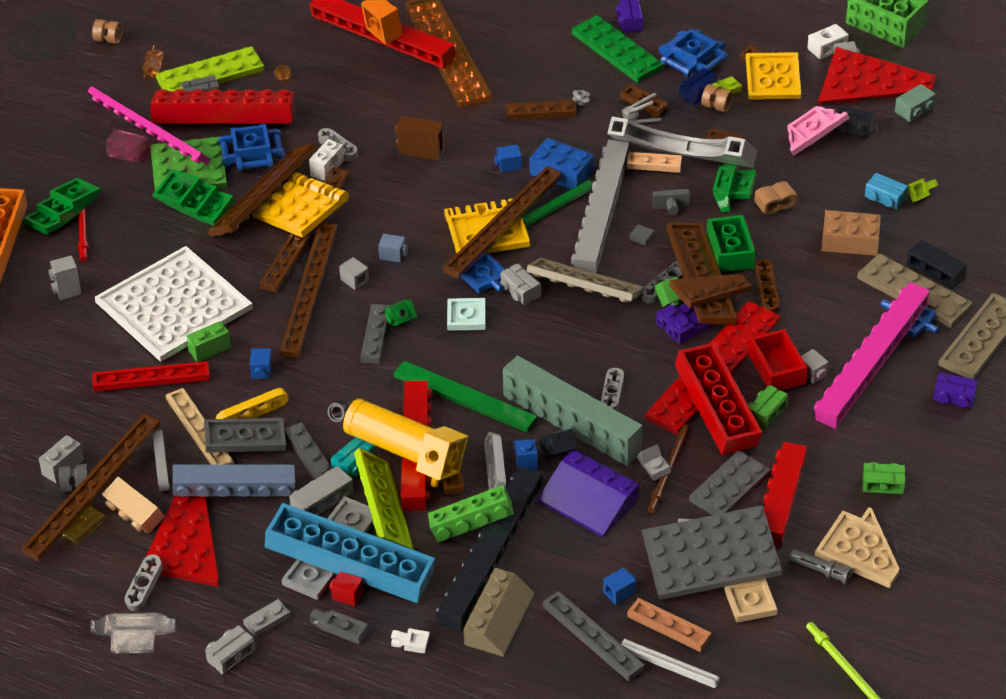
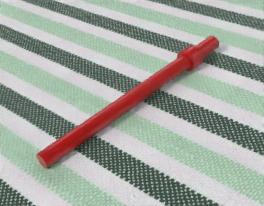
(83, 245)

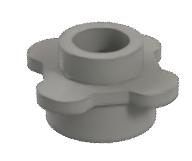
(581, 97)

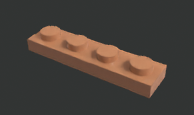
(669, 624)

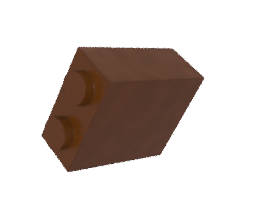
(420, 138)

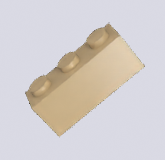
(132, 506)

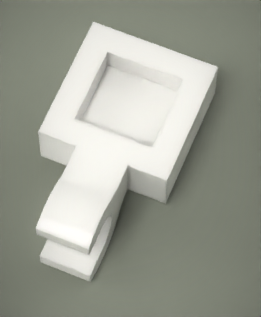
(413, 640)

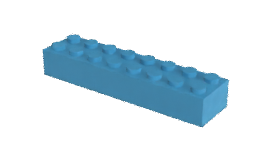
(349, 551)

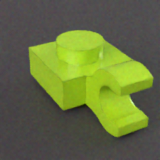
(729, 84)
(920, 189)

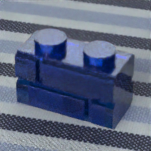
(694, 86)

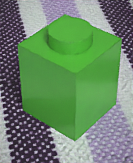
(666, 294)

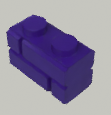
(630, 15)
(955, 390)

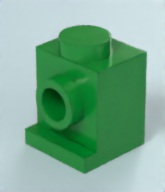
(407, 310)

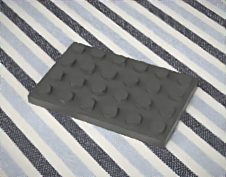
(711, 552)

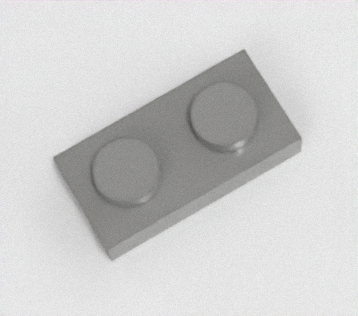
(267, 618)

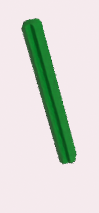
(557, 203)

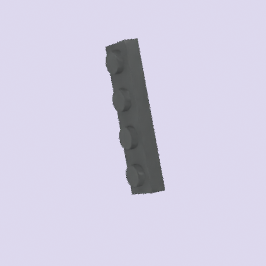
(374, 335)
(307, 450)

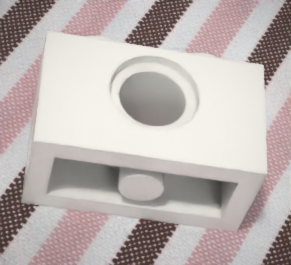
(823, 41)
(328, 156)

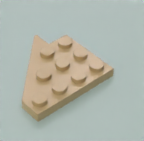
(860, 545)

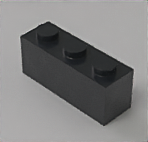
(936, 264)

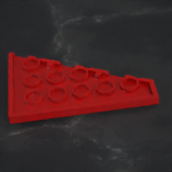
(861, 77)
(186, 542)

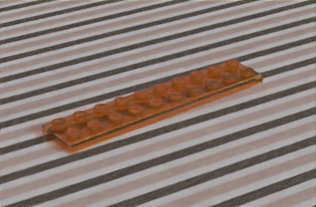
(461, 73)

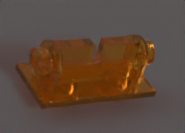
(153, 62)

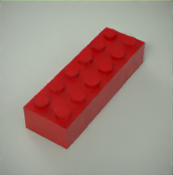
(718, 398)

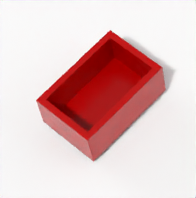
(777, 360)

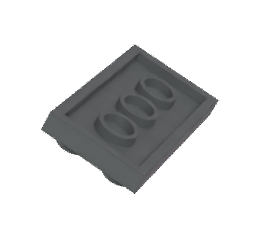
(244, 435)
(730, 484)

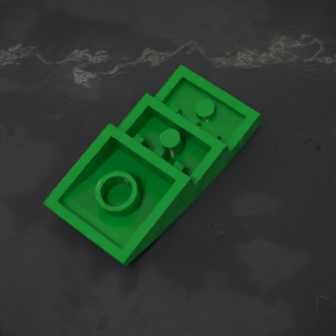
(193, 197)
(62, 206)

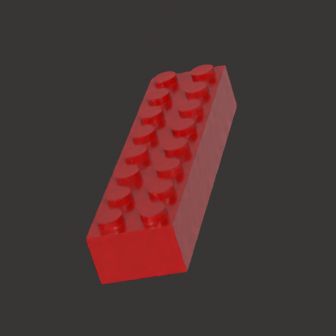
(223, 106)

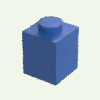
(508, 158)
(260, 363)
(619, 586)

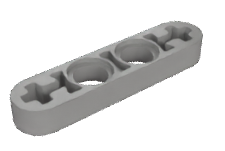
(494, 460)
(161, 465)

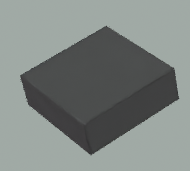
(641, 235)

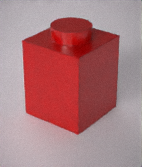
(346, 588)

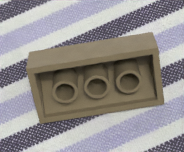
(498, 613)

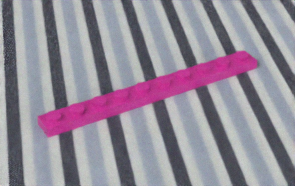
(152, 129)

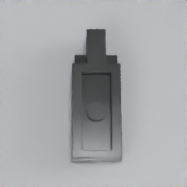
(340, 625)

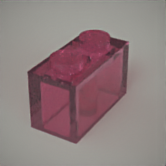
(127, 146)

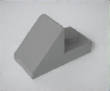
(654, 462)

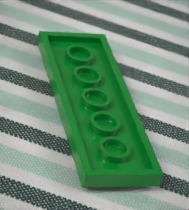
(617, 49)

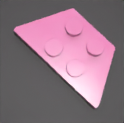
(812, 127)

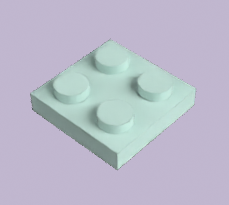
(466, 314)

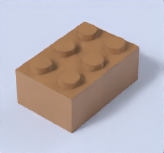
(851, 232)

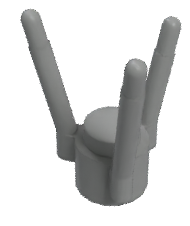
(631, 112)

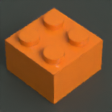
(382, 20)

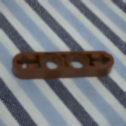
(767, 286)

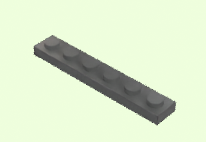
(593, 636)

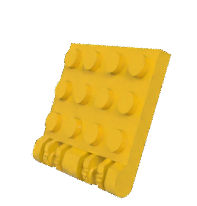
(300, 204)
(467, 225)

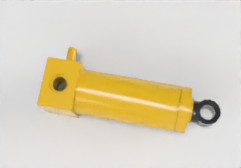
(434, 450)

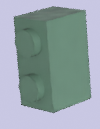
(915, 103)

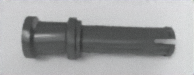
(831, 569)

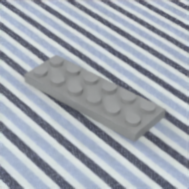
(312, 579)

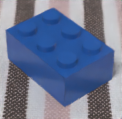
(571, 162)

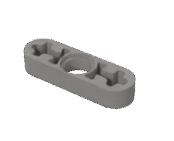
(348, 147)
(610, 384)
(143, 573)

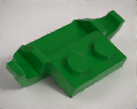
(733, 185)

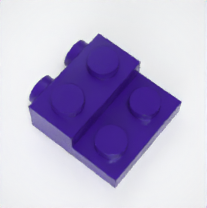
(680, 322)

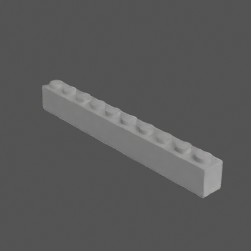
(601, 206)

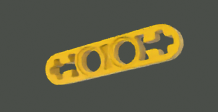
(276, 397)

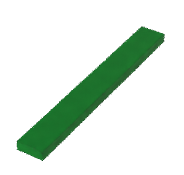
(468, 397)

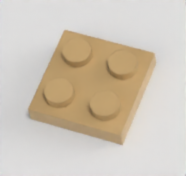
(751, 600)

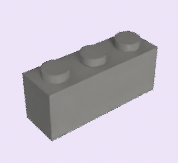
(323, 492)

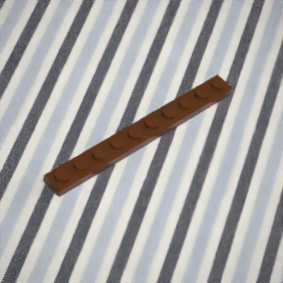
(502, 222)
(295, 244)
(308, 290)
(90, 487)

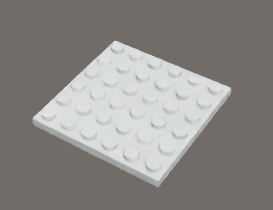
(172, 301)

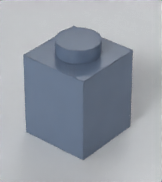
(392, 248)

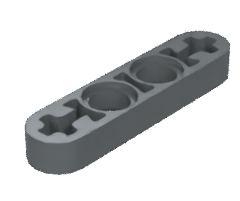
(665, 275)

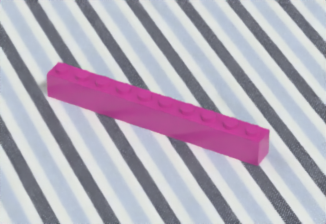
(871, 355)

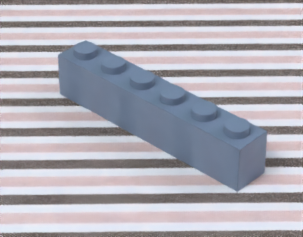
(233, 480)

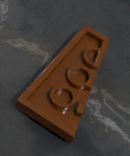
(709, 289)

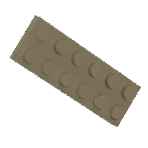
(892, 277)
(588, 280)
(978, 339)

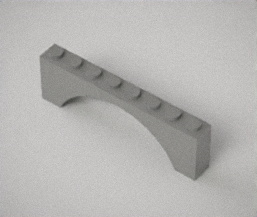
(725, 150)

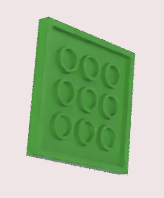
(166, 158)

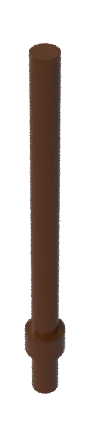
(657, 494)

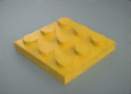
(773, 76)

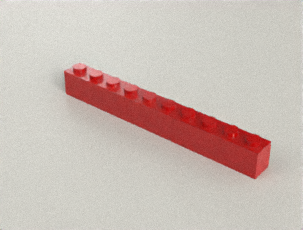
(412, 42)

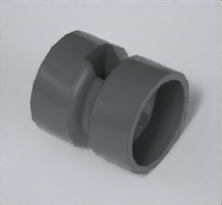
(79, 472)

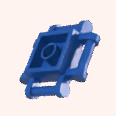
(691, 52)
(251, 144)

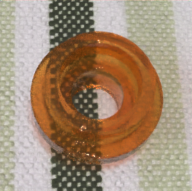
(282, 72)

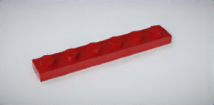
(151, 376)

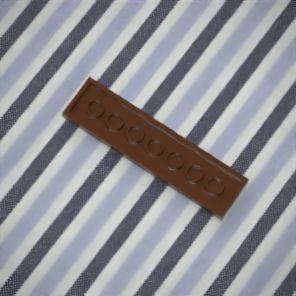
(261, 190)
(698, 260)

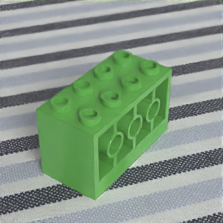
(889, 19)

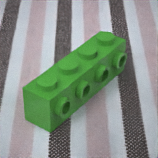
(470, 513)

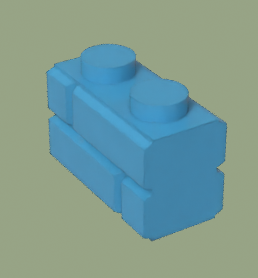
(886, 191)

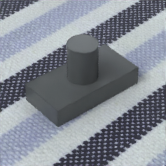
(671, 200)

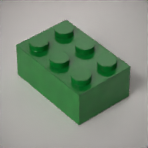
(731, 243)

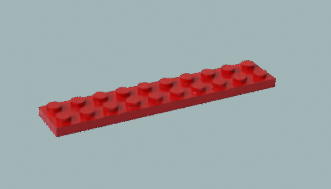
(676, 405)

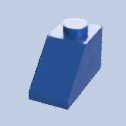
(526, 453)

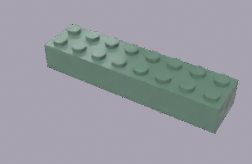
(572, 409)

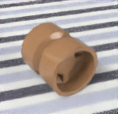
(107, 31)
(717, 98)

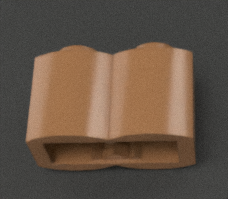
(775, 197)

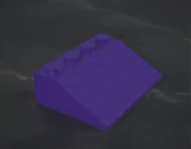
(589, 493)

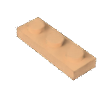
(654, 162)

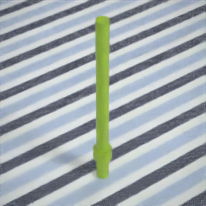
(824, 641)

